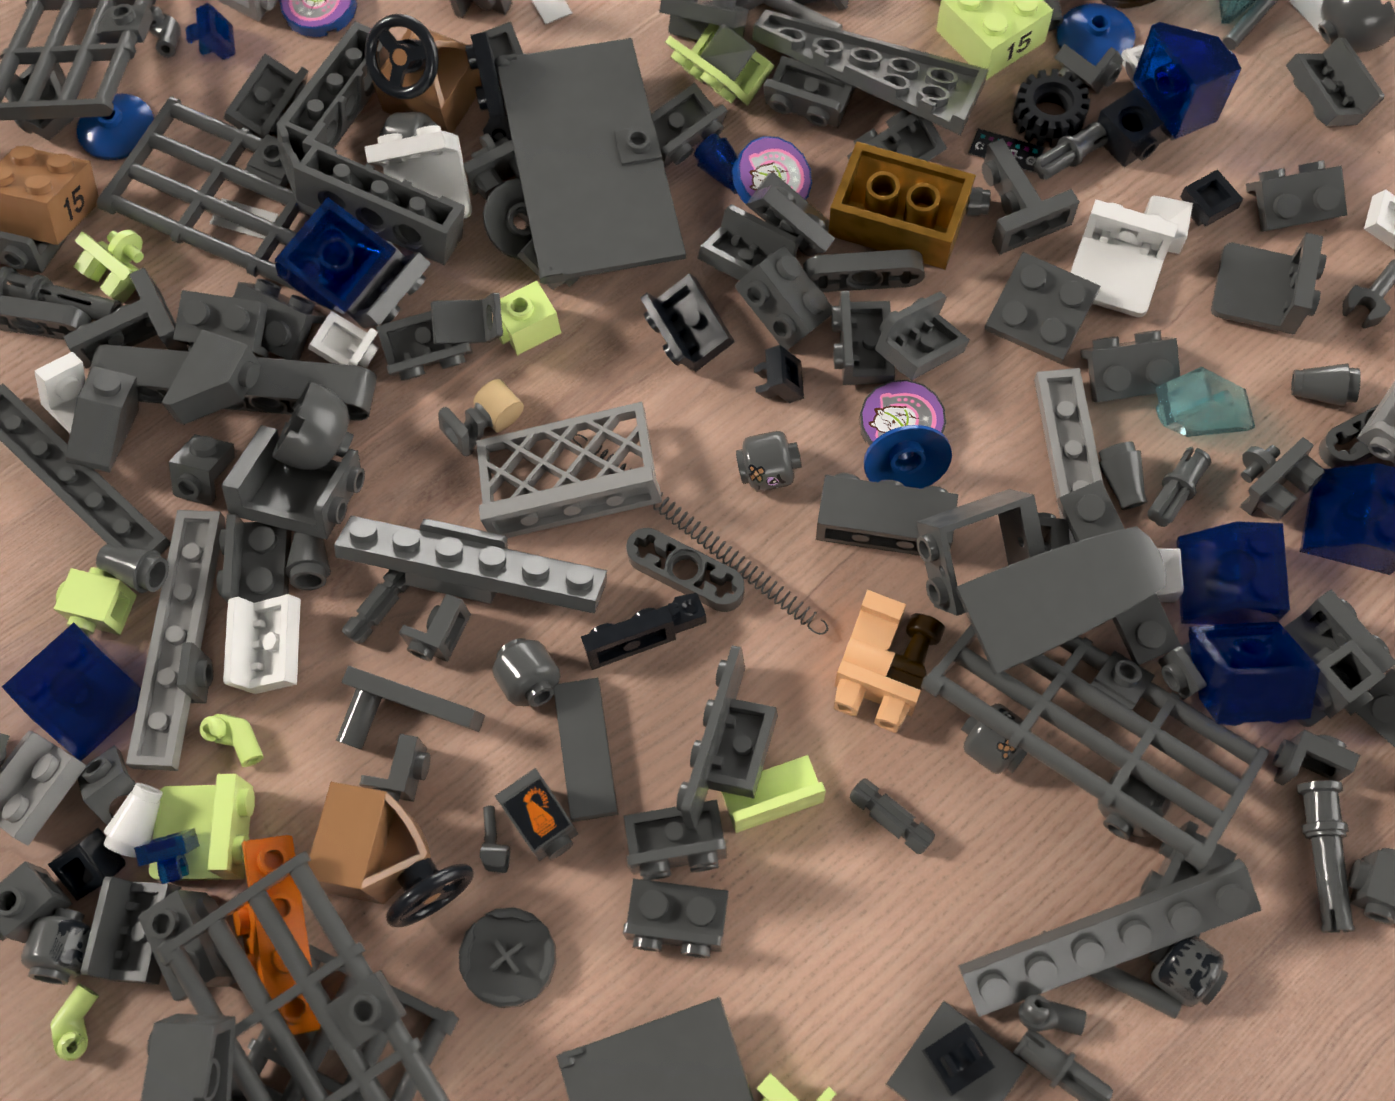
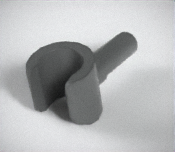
(493, 855)

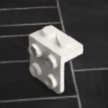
(427, 160)
(1123, 256)

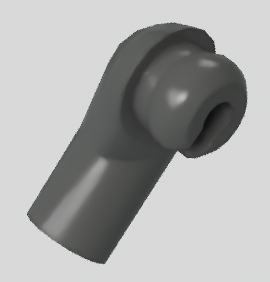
(166, 30)
(1042, 1015)

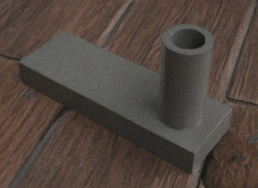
(373, 688)

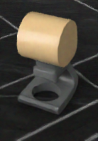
(493, 407)

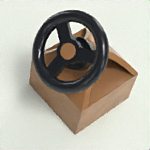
(422, 72)
(373, 849)

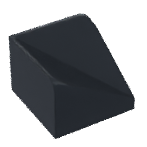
(86, 864)

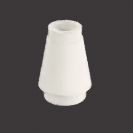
(133, 820)

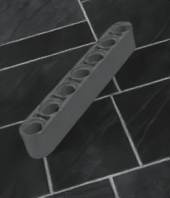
(274, 392)

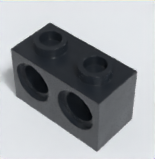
(1132, 128)

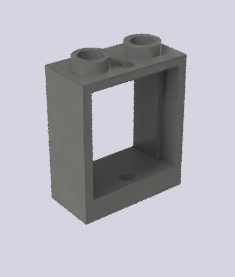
(1019, 531)

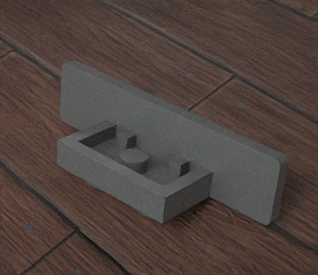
(732, 744)

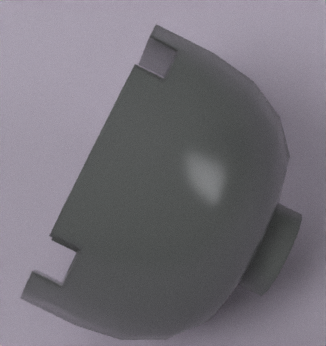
(1362, 22)
(314, 430)

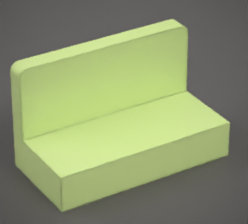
(779, 793)

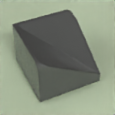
(728, 52)

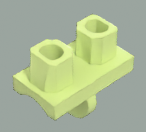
(116, 257)

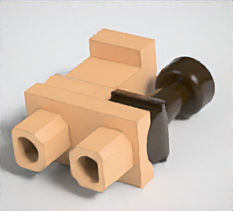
(876, 672)

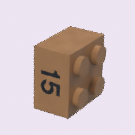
(44, 193)

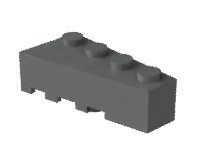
(190, 1058)

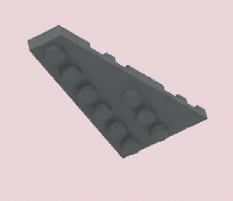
(908, 78)

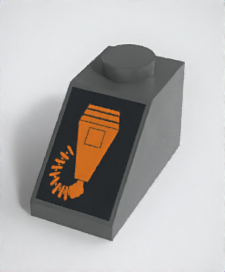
(538, 816)

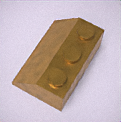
(900, 204)

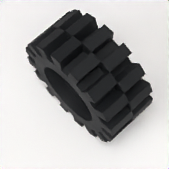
(1054, 90)

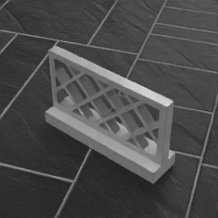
(570, 498)

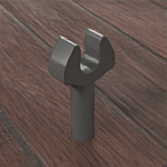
(1372, 297)

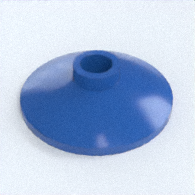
(1095, 29)
(117, 134)
(909, 455)

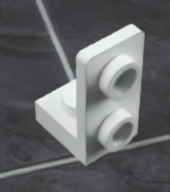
(60, 386)

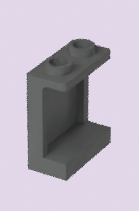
(291, 497)

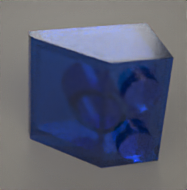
(1185, 77)
(333, 257)
(1353, 517)
(1234, 574)
(1253, 673)
(75, 691)

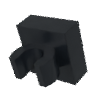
(1211, 198)
(782, 375)
(958, 1059)

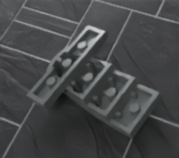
(1074, 589)

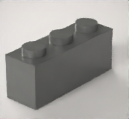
(878, 513)

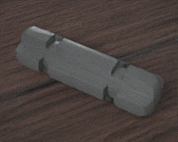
(375, 606)
(892, 816)

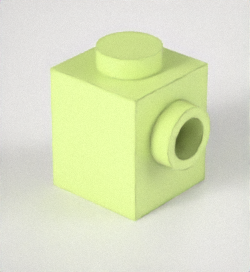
(528, 318)
(94, 601)

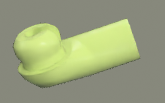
(233, 732)
(69, 1025)

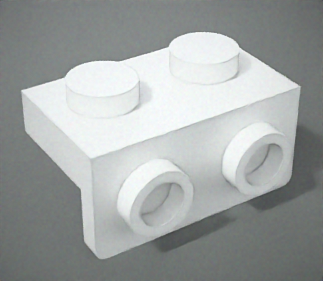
(262, 643)

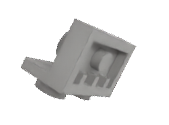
(34, 784)

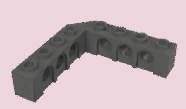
(316, 171)

